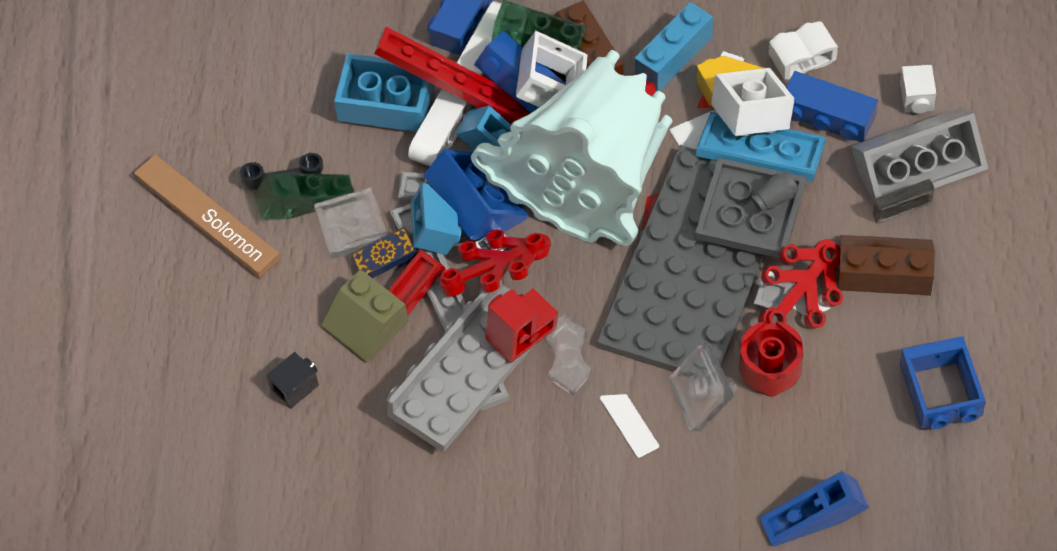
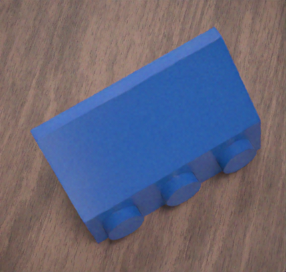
(466, 190)

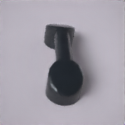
(253, 173)

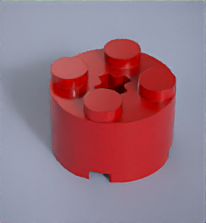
(771, 357)

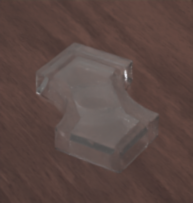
(569, 366)

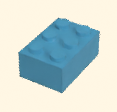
(381, 94)

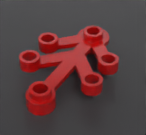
(529, 249)
(805, 282)

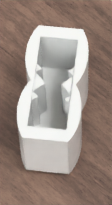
(802, 50)

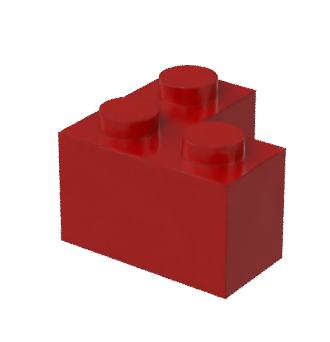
(518, 322)

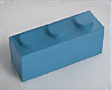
(675, 46)

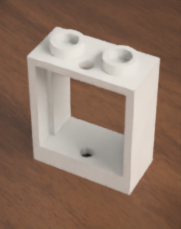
(541, 48)

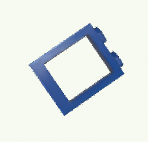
(934, 356)

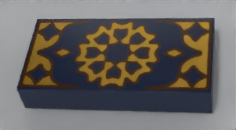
(385, 253)

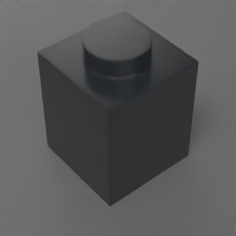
(293, 379)

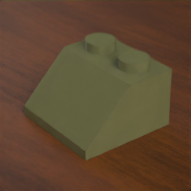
(365, 316)

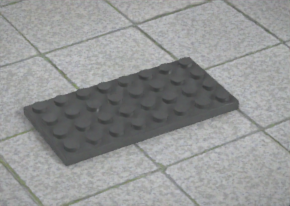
(677, 285)

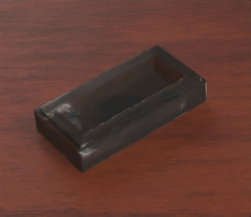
(903, 201)

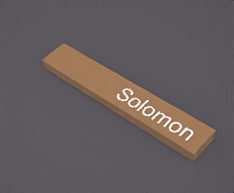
(207, 216)

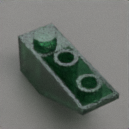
(522, 22)
(295, 194)

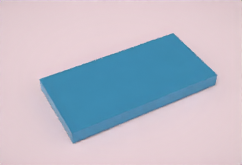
(780, 151)

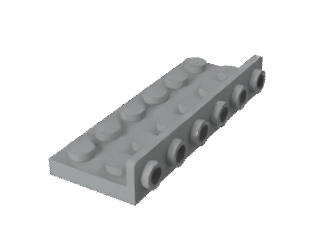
(452, 378)

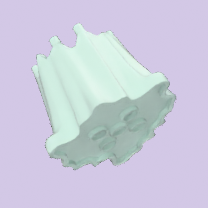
(582, 153)

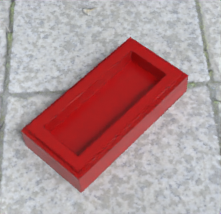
(416, 279)

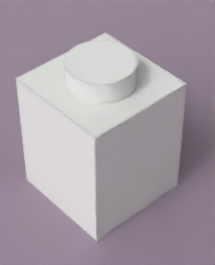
(918, 88)

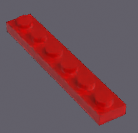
(447, 74)

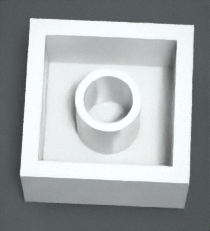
(752, 101)

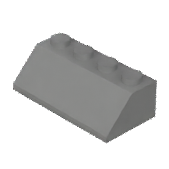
(933, 149)

